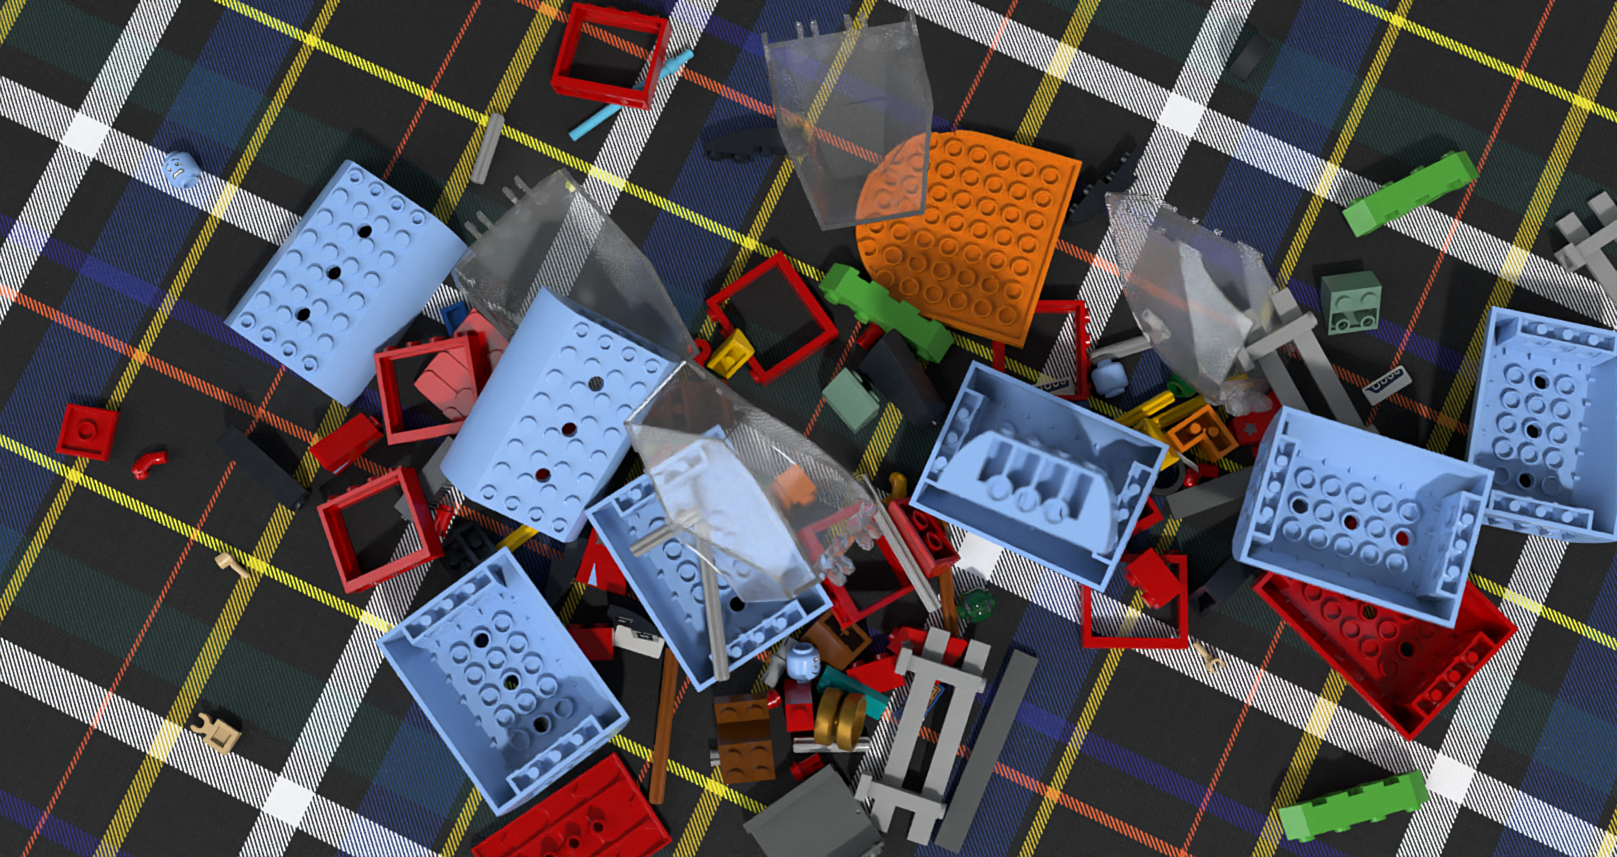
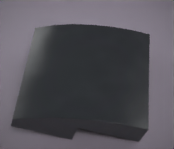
(465, 551)
(639, 626)

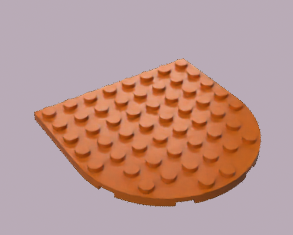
(983, 235)

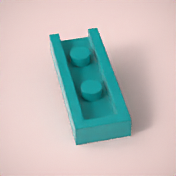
(833, 678)

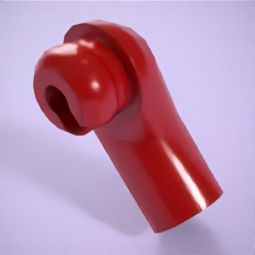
(141, 466)
(1204, 470)

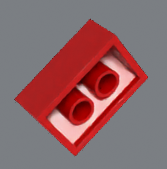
(923, 537)

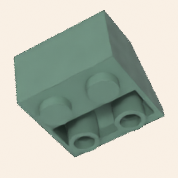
(1350, 302)
(851, 400)

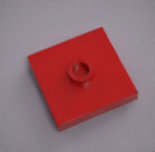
(87, 432)

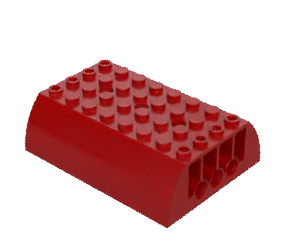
(1368, 652)

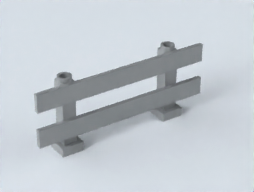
(1586, 248)
(1298, 329)
(927, 670)

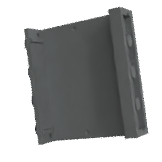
(816, 821)

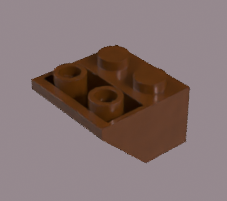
(836, 645)

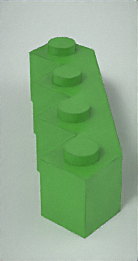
(1416, 190)
(875, 305)
(1350, 806)

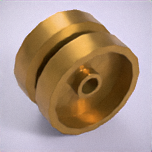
(840, 719)

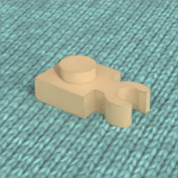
(219, 734)

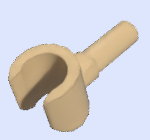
(226, 559)
(1208, 658)

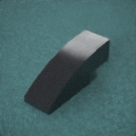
(564, 572)

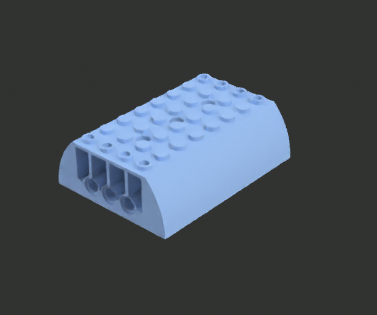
(372, 301)
(536, 392)
(998, 401)
(1576, 422)
(1004, 466)
(1387, 491)
(673, 591)
(466, 690)

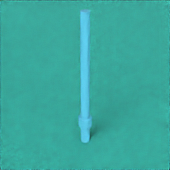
(670, 67)

